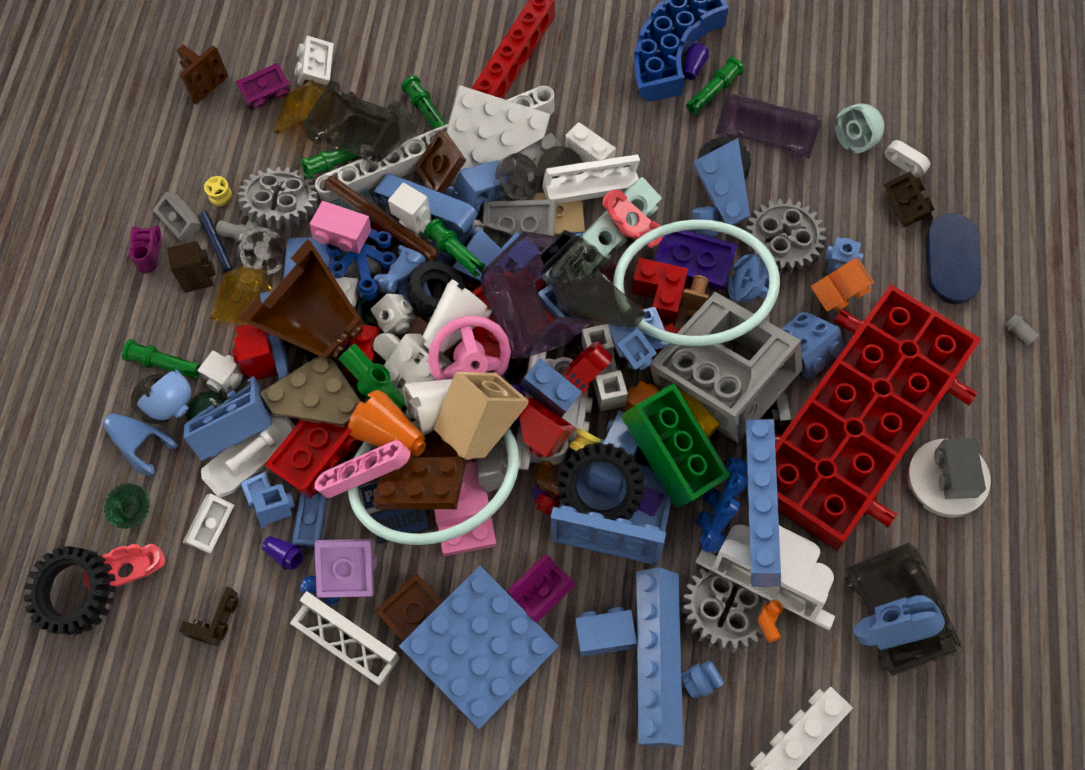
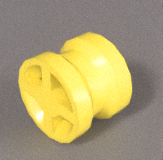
(218, 185)
(583, 438)

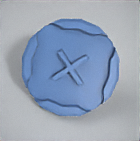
(748, 279)

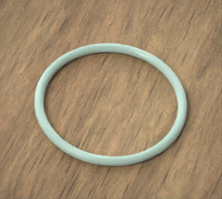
(717, 338)
(449, 533)

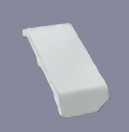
(245, 459)

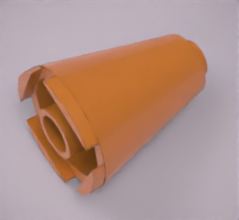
(382, 422)

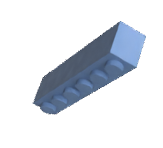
(763, 504)
(659, 659)

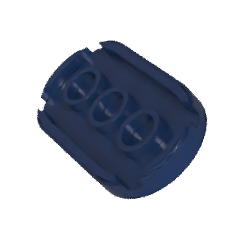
(954, 258)

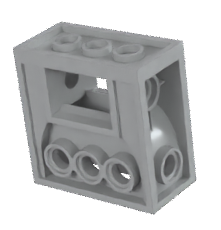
(722, 379)

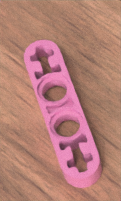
(387, 459)

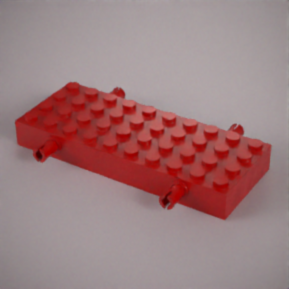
(868, 414)

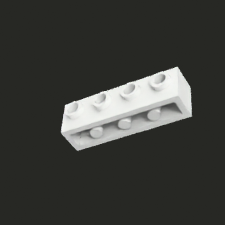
(806, 733)

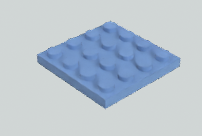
(478, 647)

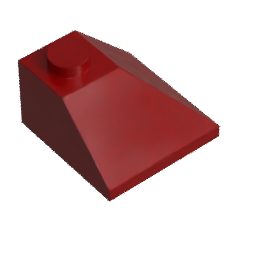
(543, 429)

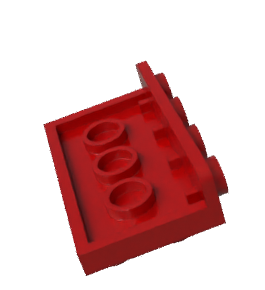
(310, 452)

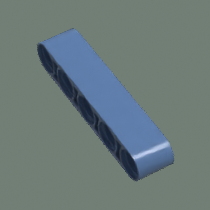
(452, 212)

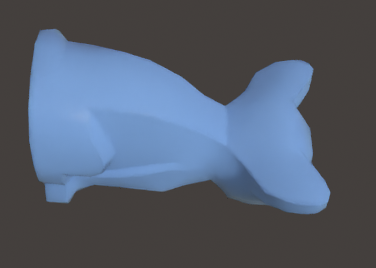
(399, 270)

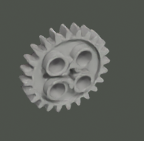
(294, 202)
(786, 234)
(703, 596)

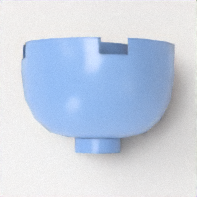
(167, 397)

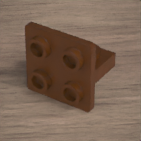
(201, 72)

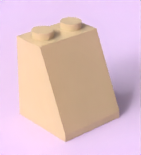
(478, 412)

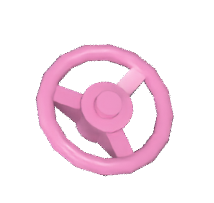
(469, 354)

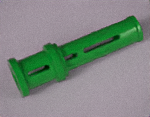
(721, 79)
(421, 100)
(325, 161)
(448, 241)
(150, 357)

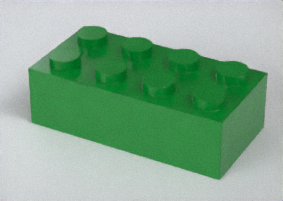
(675, 446)

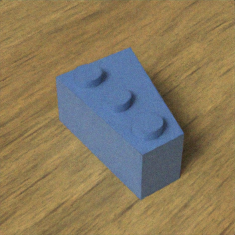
(725, 182)
(229, 422)

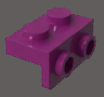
(263, 86)
(541, 588)

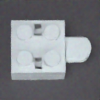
(406, 358)

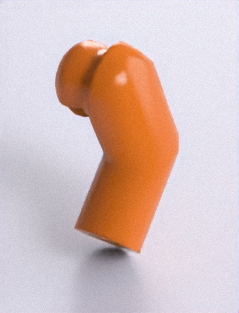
(767, 619)

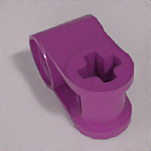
(145, 248)

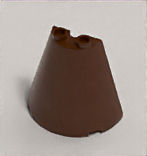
(307, 308)

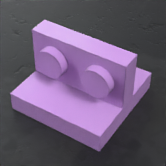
(344, 568)

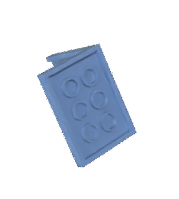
(631, 539)

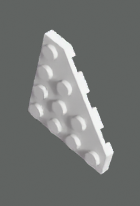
(492, 127)

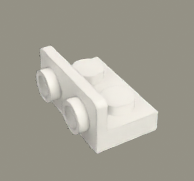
(314, 61)

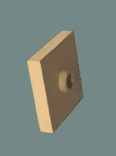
(568, 216)

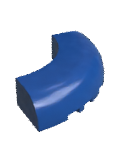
(665, 40)

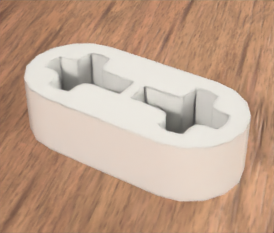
(907, 158)

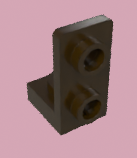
(200, 630)

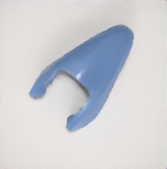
(130, 434)

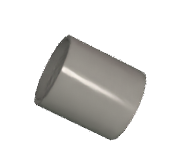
(236, 231)

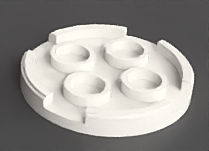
(924, 482)

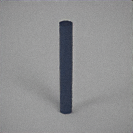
(215, 241)

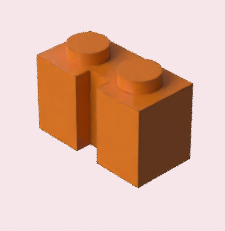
(843, 284)

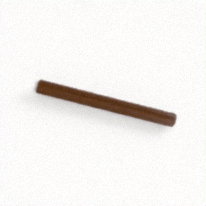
(381, 218)

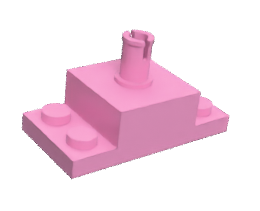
(471, 501)

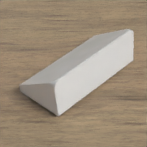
(208, 523)

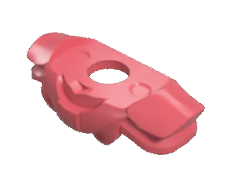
(618, 208)
(143, 559)

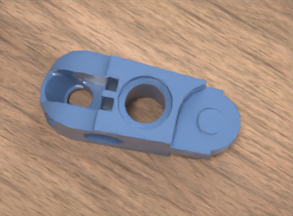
(900, 623)

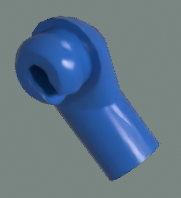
(309, 585)

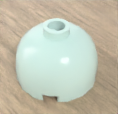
(859, 127)

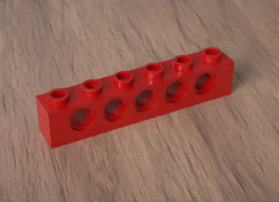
(516, 48)

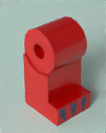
(587, 366)

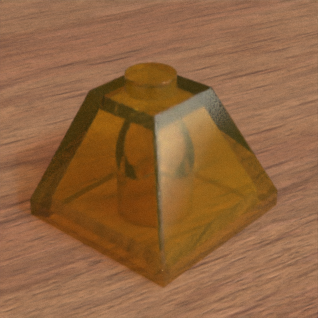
(298, 106)
(238, 291)

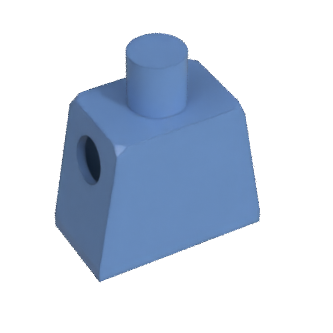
(484, 249)

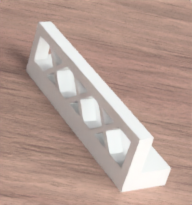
(592, 181)
(351, 630)

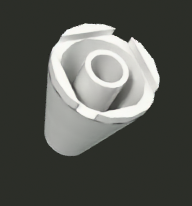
(453, 305)
(425, 402)

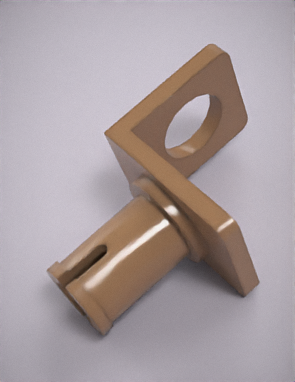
(692, 299)

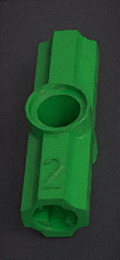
(370, 375)

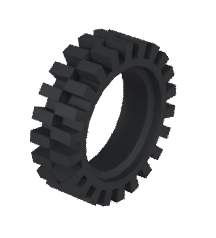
(614, 456)
(43, 579)

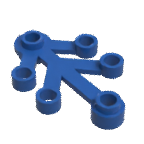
(367, 250)
(723, 508)

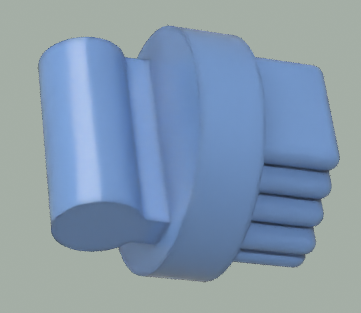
(705, 213)
(701, 679)

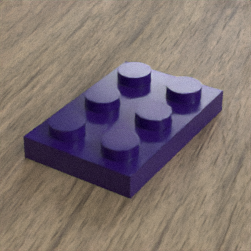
(699, 254)

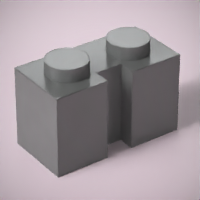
(960, 467)

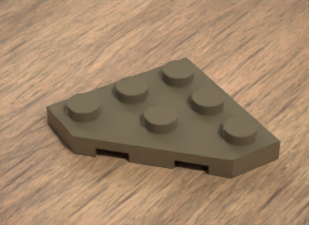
(313, 394)

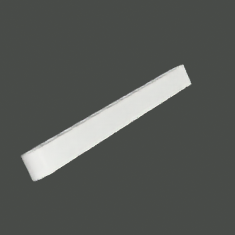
(406, 156)

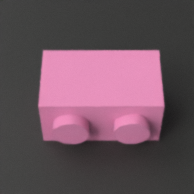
(340, 227)

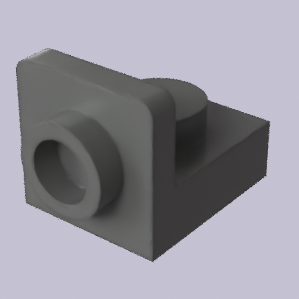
(780, 413)

